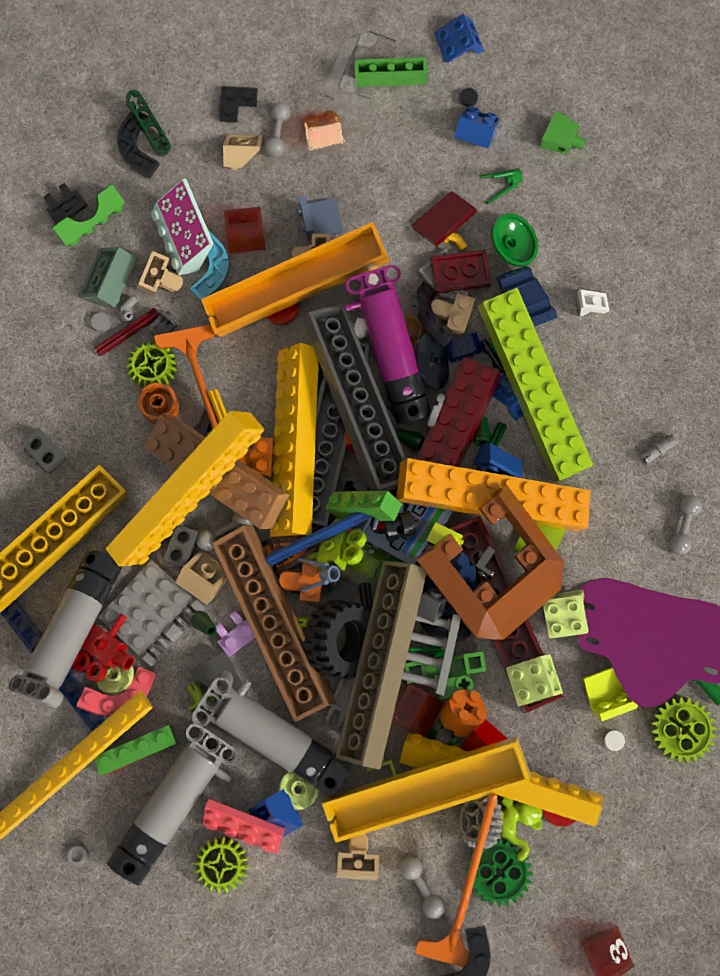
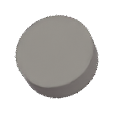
(100, 322)
(77, 855)

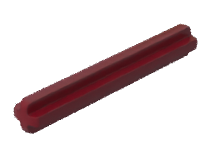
(127, 331)

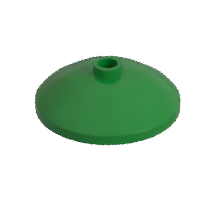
(514, 240)

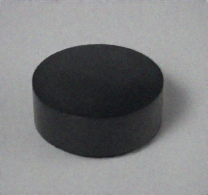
(468, 97)

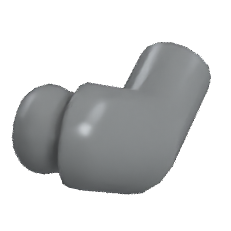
(126, 308)

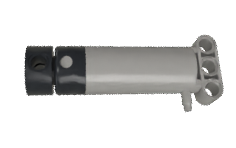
(66, 631)
(270, 735)
(170, 805)

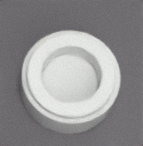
(614, 740)

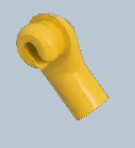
(458, 240)

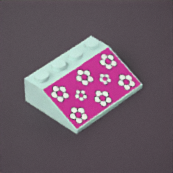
(182, 229)

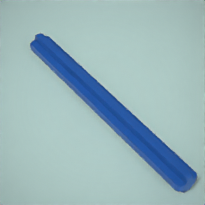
(316, 537)

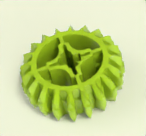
(144, 367)
(220, 874)

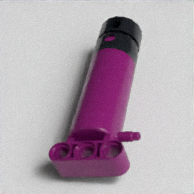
(391, 343)

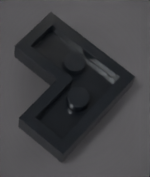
(233, 98)

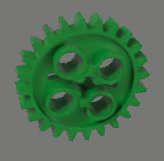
(513, 886)

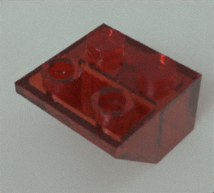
(244, 230)
(417, 711)

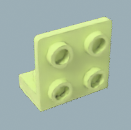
(566, 614)
(534, 680)

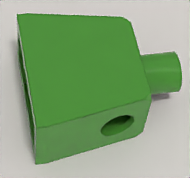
(561, 135)

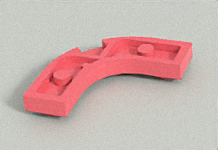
(106, 705)

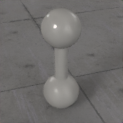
(274, 145)
(207, 537)
(680, 542)
(411, 869)

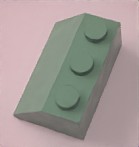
(108, 277)

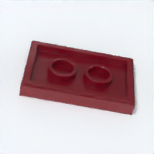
(444, 218)
(460, 271)

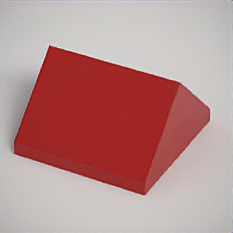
(483, 736)

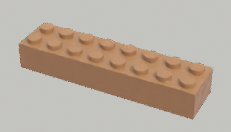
(240, 487)

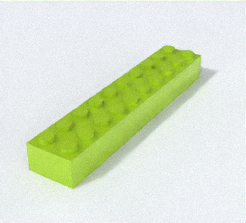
(535, 385)

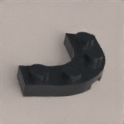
(128, 148)
(422, 301)
(479, 953)

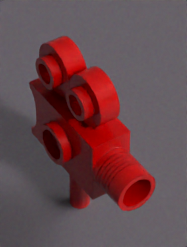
(105, 649)

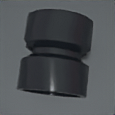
(405, 529)

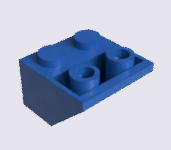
(477, 127)
(497, 461)
(278, 811)

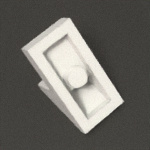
(592, 302)

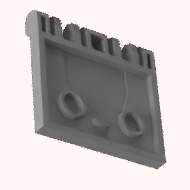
(151, 607)

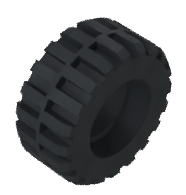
(322, 637)

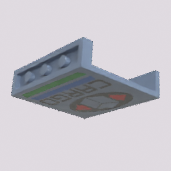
(408, 548)

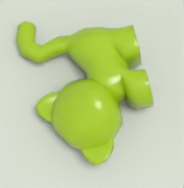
(526, 815)

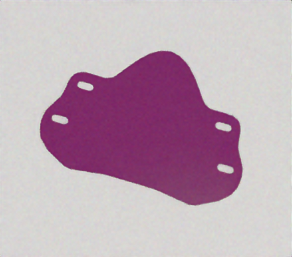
(651, 638)

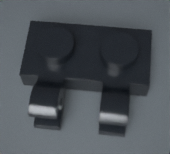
(66, 207)

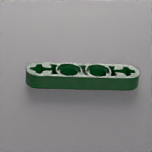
(149, 122)

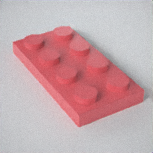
(242, 826)

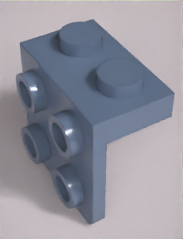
(319, 217)

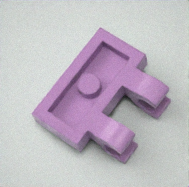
(237, 638)

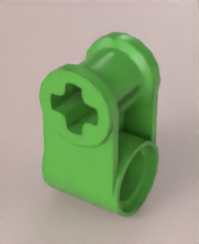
(453, 686)

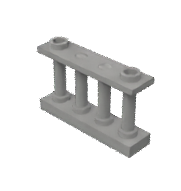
(443, 664)

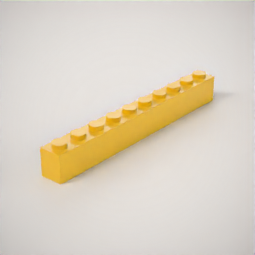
(539, 792)

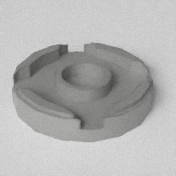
(435, 411)

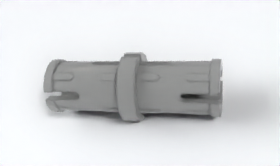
(659, 449)

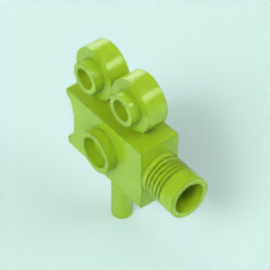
(341, 549)

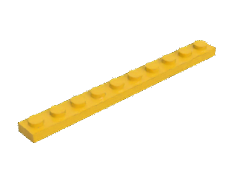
(73, 762)

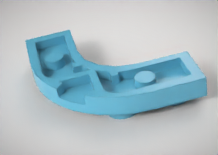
(216, 273)

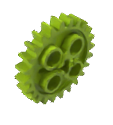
(694, 716)

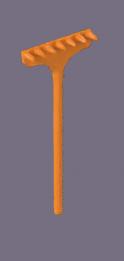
(188, 342)
(451, 948)

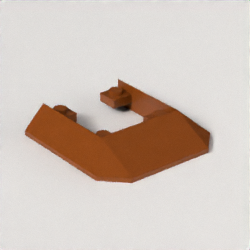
(482, 609)

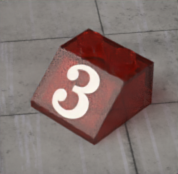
(607, 953)

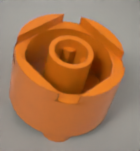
(151, 396)
(463, 712)

